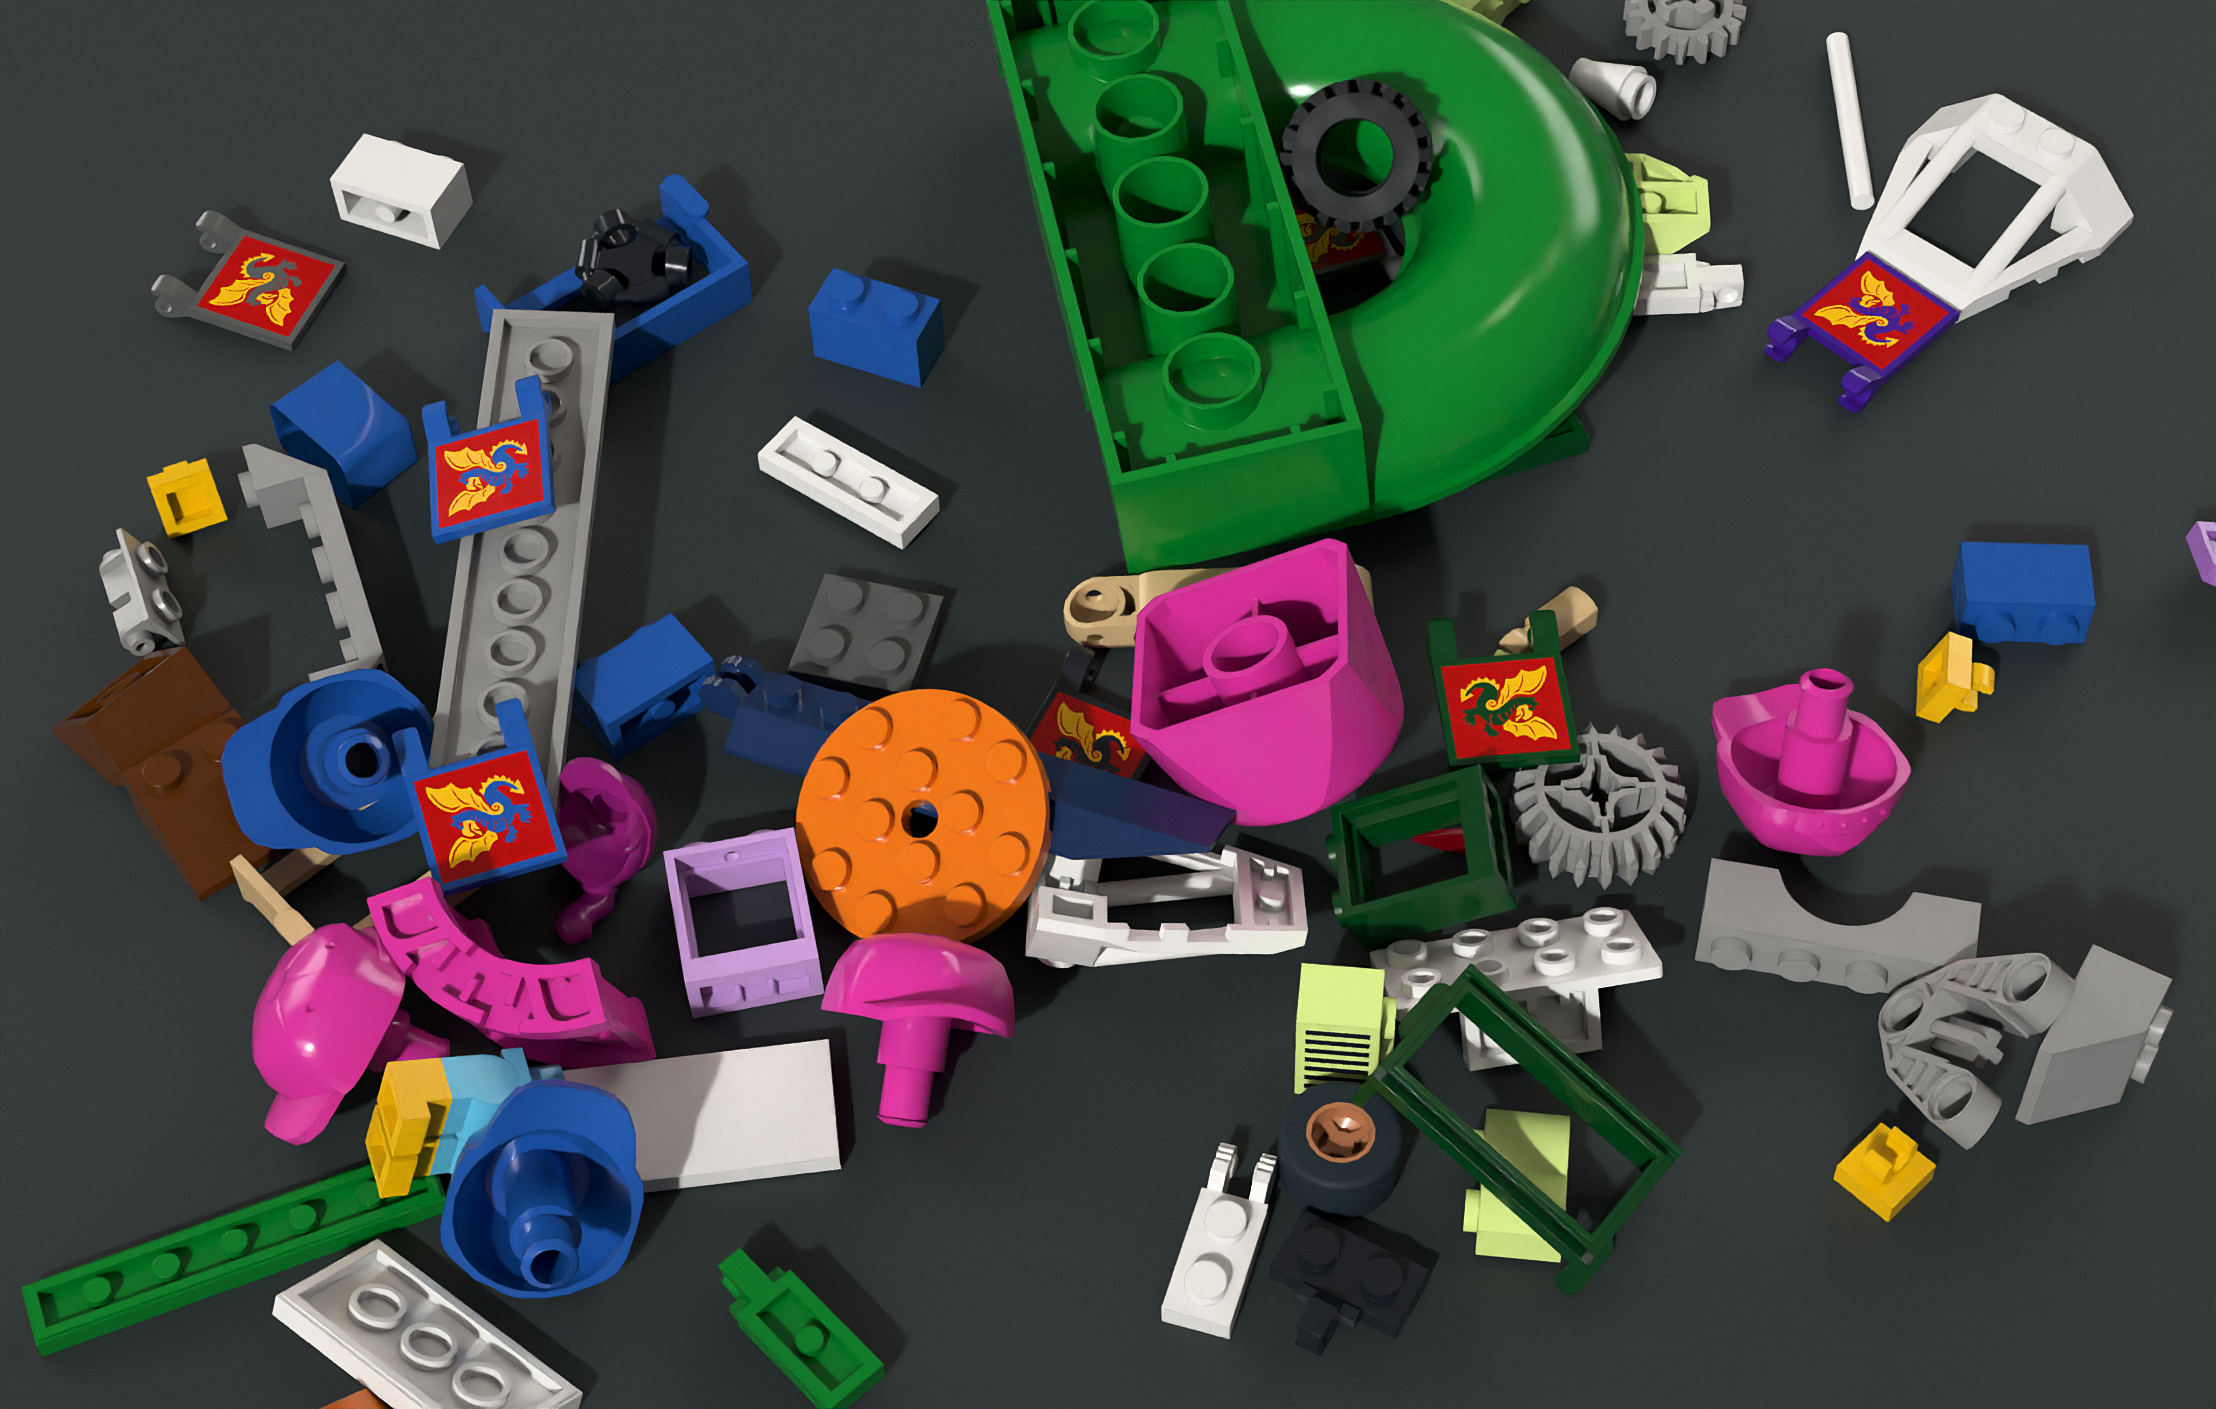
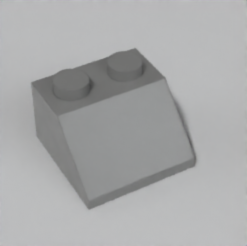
(2099, 1039)

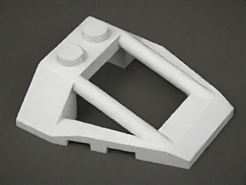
(2071, 177)
(1070, 910)

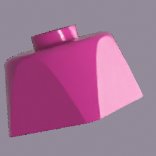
(1267, 686)

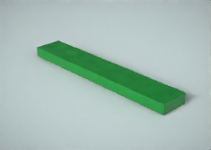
(221, 1255)

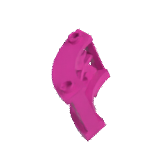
(551, 1011)

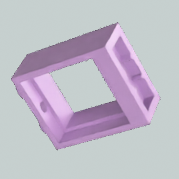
(752, 974)

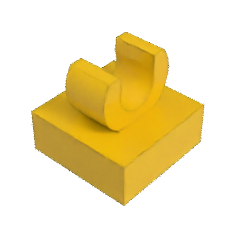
(186, 497)
(1950, 679)
(1885, 1171)

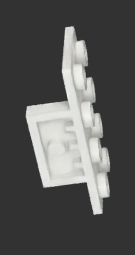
(1540, 965)

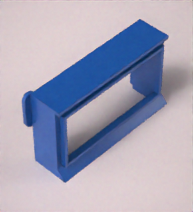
(678, 317)

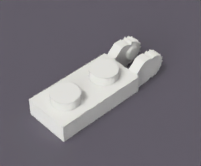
(1220, 1248)

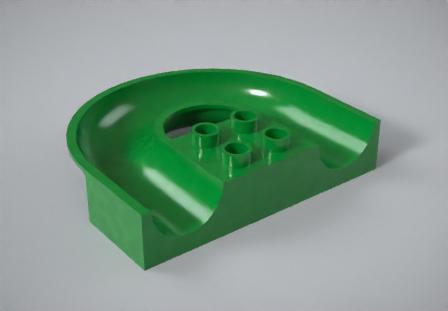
(1191, 296)

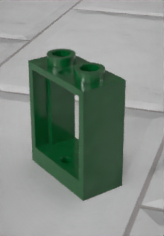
(1407, 812)

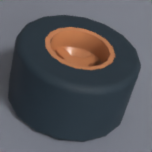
(1362, 1140)

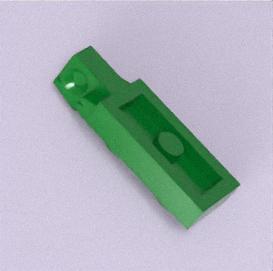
(800, 1333)

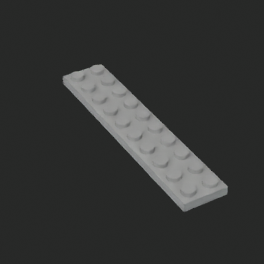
(525, 582)

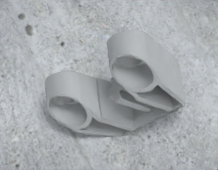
(1953, 1005)

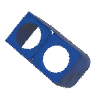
(345, 430)

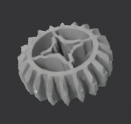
(1638, 801)

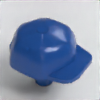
(320, 759)
(546, 1192)

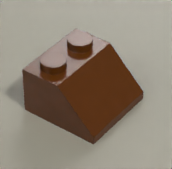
(142, 712)
(189, 811)

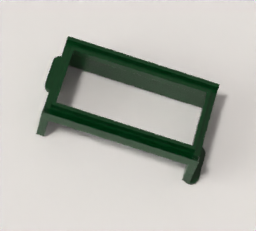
(1562, 1075)

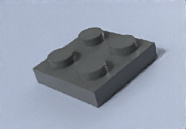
(867, 638)

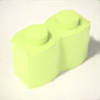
(1540, 1151)

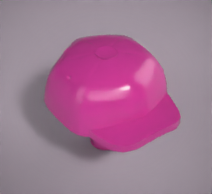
(1806, 766)
(920, 992)
(326, 1021)

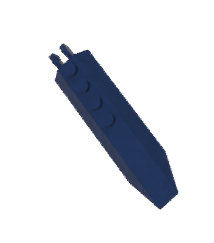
(1091, 810)

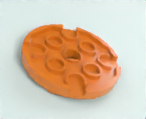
(988, 828)

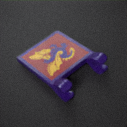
(1869, 320)

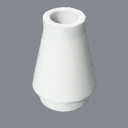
(1618, 88)

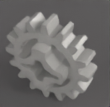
(1685, 26)

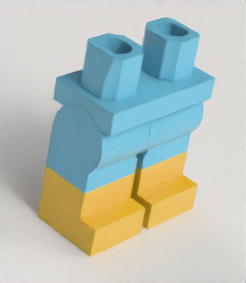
(434, 1107)

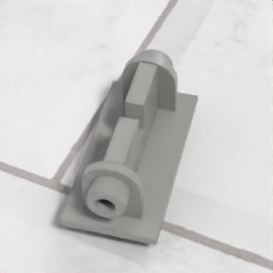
(138, 576)

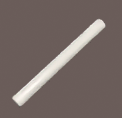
(1850, 121)

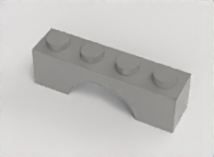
(1760, 927)

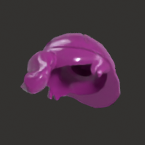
(607, 838)

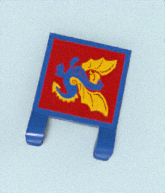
(490, 472)
(483, 813)

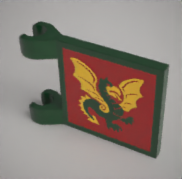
(1503, 706)

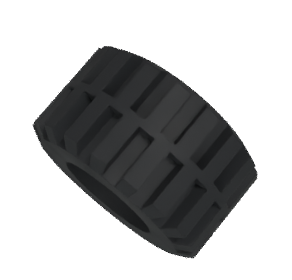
(1303, 161)

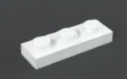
(849, 482)

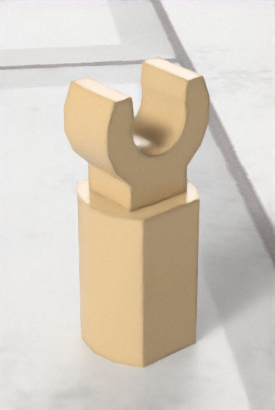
(1574, 615)

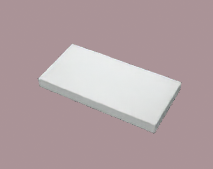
(727, 1113)
(415, 1338)

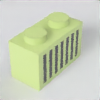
(1341, 1025)

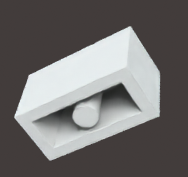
(401, 191)

